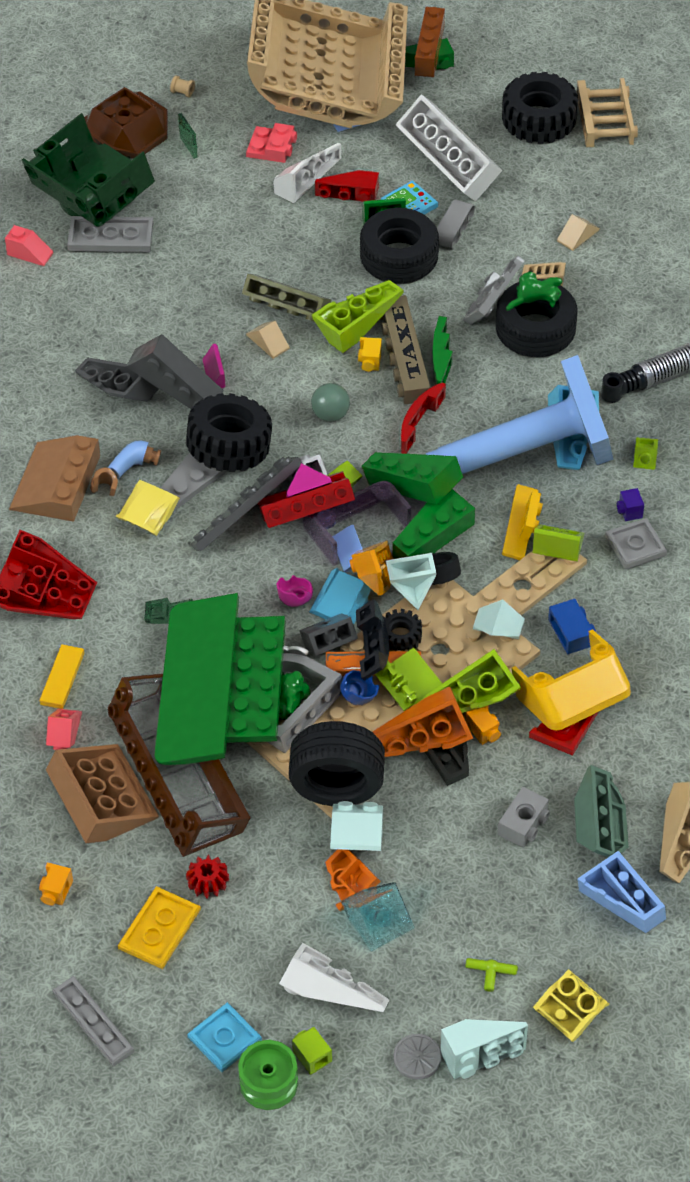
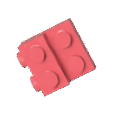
(272, 143)

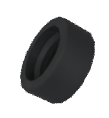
(446, 567)

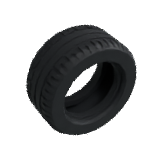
(336, 763)

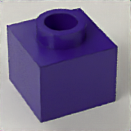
(630, 504)

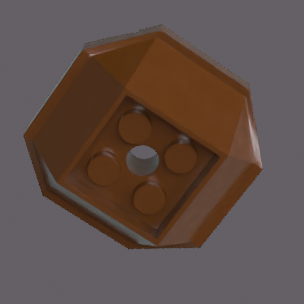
(128, 123)

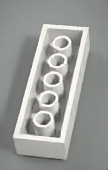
(448, 147)

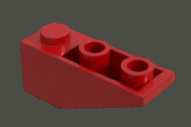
(352, 185)

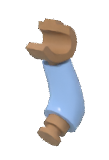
(130, 455)

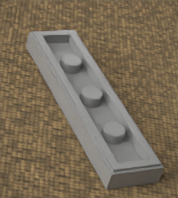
(93, 1021)

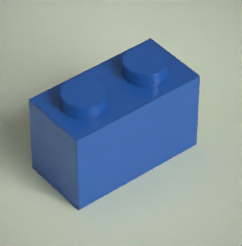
(570, 625)

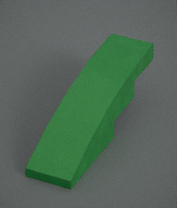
(441, 354)

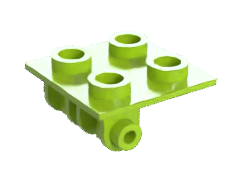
(408, 678)

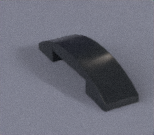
(376, 640)

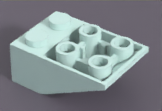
(481, 1044)

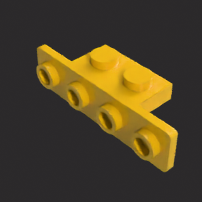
(521, 521)

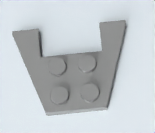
(491, 291)

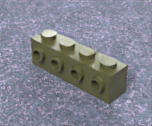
(283, 295)

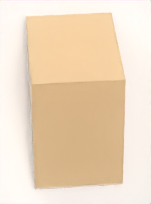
(576, 232)
(269, 338)

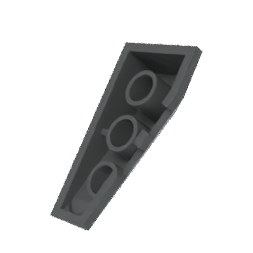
(116, 379)

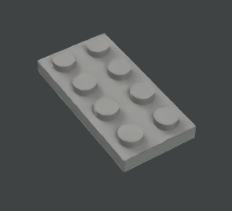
(116, 235)

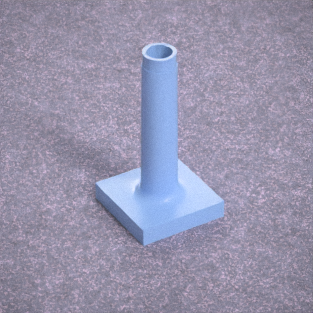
(569, 417)

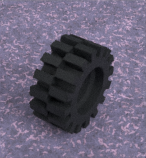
(407, 621)

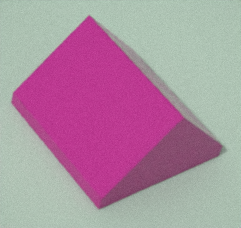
(306, 480)

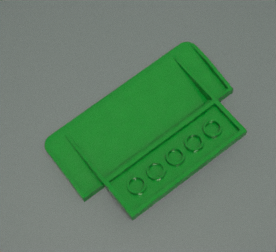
(218, 680)

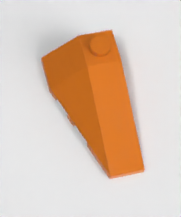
(425, 726)

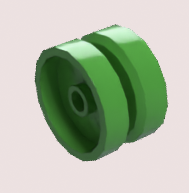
(268, 1074)

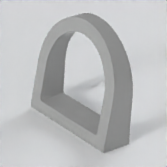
(315, 705)

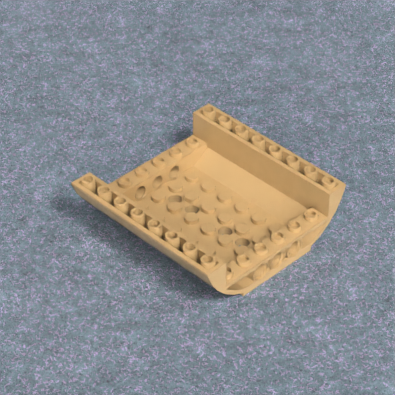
(357, 64)

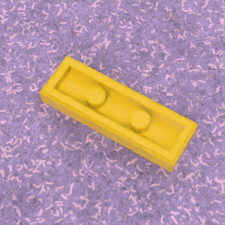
(62, 676)

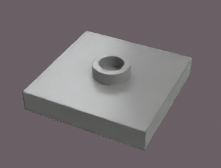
(636, 543)

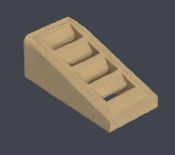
(554, 269)

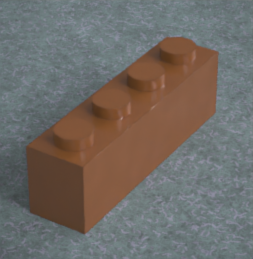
(429, 41)

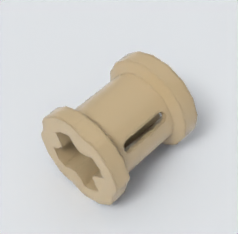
(182, 86)

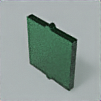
(187, 135)

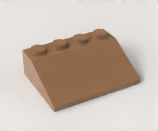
(57, 477)
(100, 791)

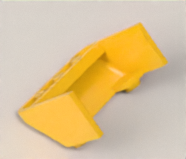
(578, 692)

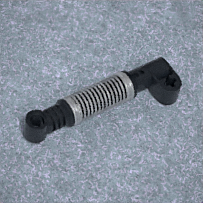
(645, 374)

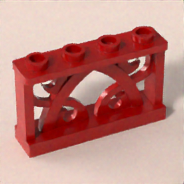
(281, 509)

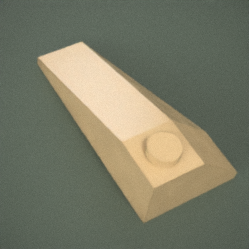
(676, 833)

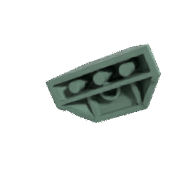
(600, 814)

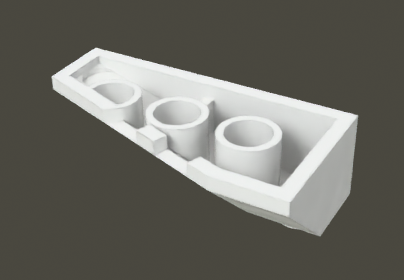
(301, 176)
(314, 978)

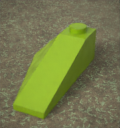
(354, 317)
(480, 683)

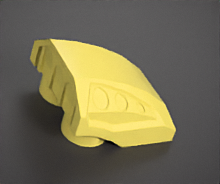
(148, 507)
(565, 1005)

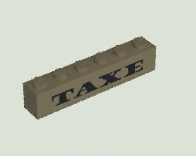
(404, 351)

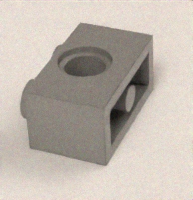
(525, 805)

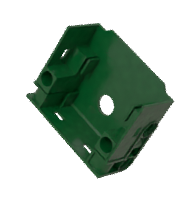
(87, 176)

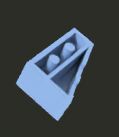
(623, 892)

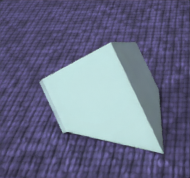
(412, 576)
(499, 620)

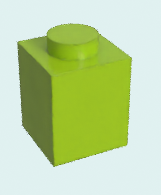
(311, 1050)

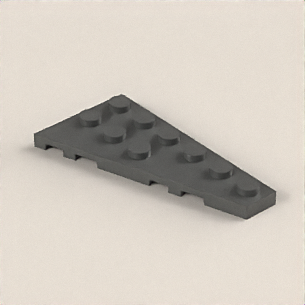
(249, 497)

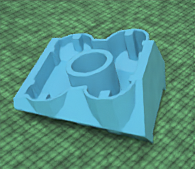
(340, 595)

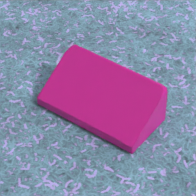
(213, 366)

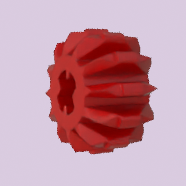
(207, 876)

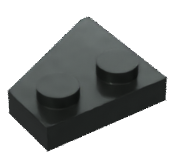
(450, 763)

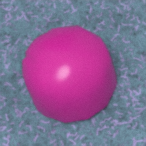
(288, 589)

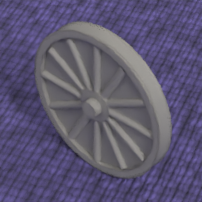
(417, 1056)

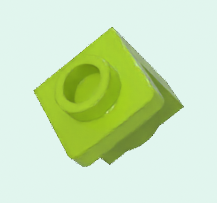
(645, 453)

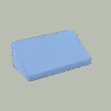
(347, 544)

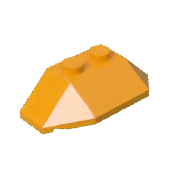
(372, 567)

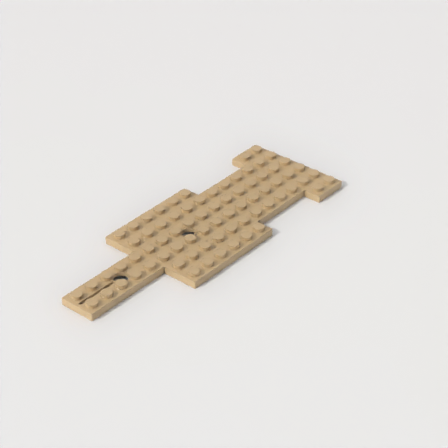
(448, 619)

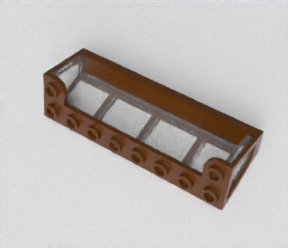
(192, 798)

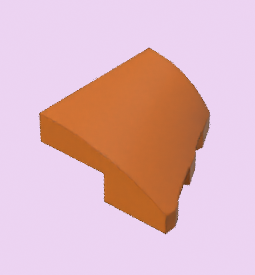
(346, 871)

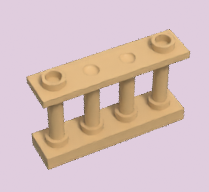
(589, 120)

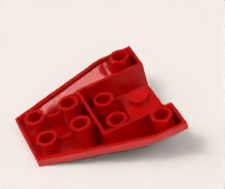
(43, 581)

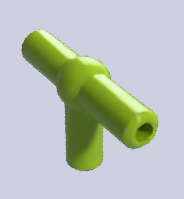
(491, 968)

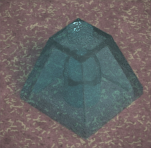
(378, 914)

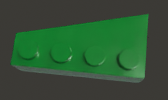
(415, 475)
(435, 526)

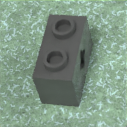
(328, 634)

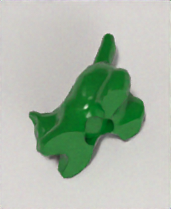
(532, 289)
(292, 692)

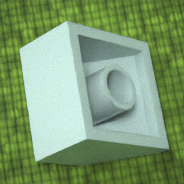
(357, 826)

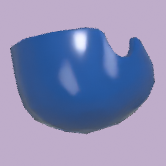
(357, 690)

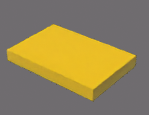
(159, 927)

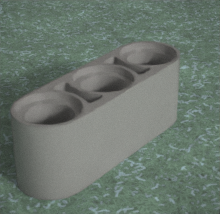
(454, 222)

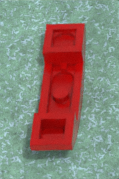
(430, 400)

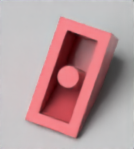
(27, 246)
(62, 728)

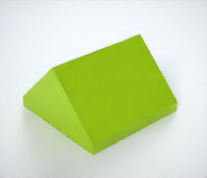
(557, 542)

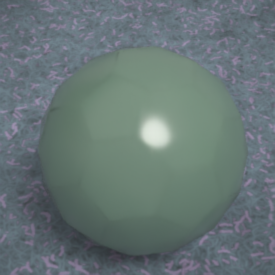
(330, 402)

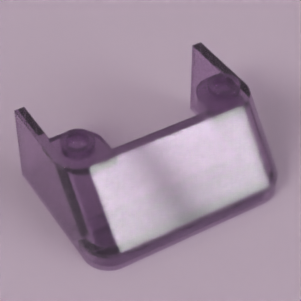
(365, 498)

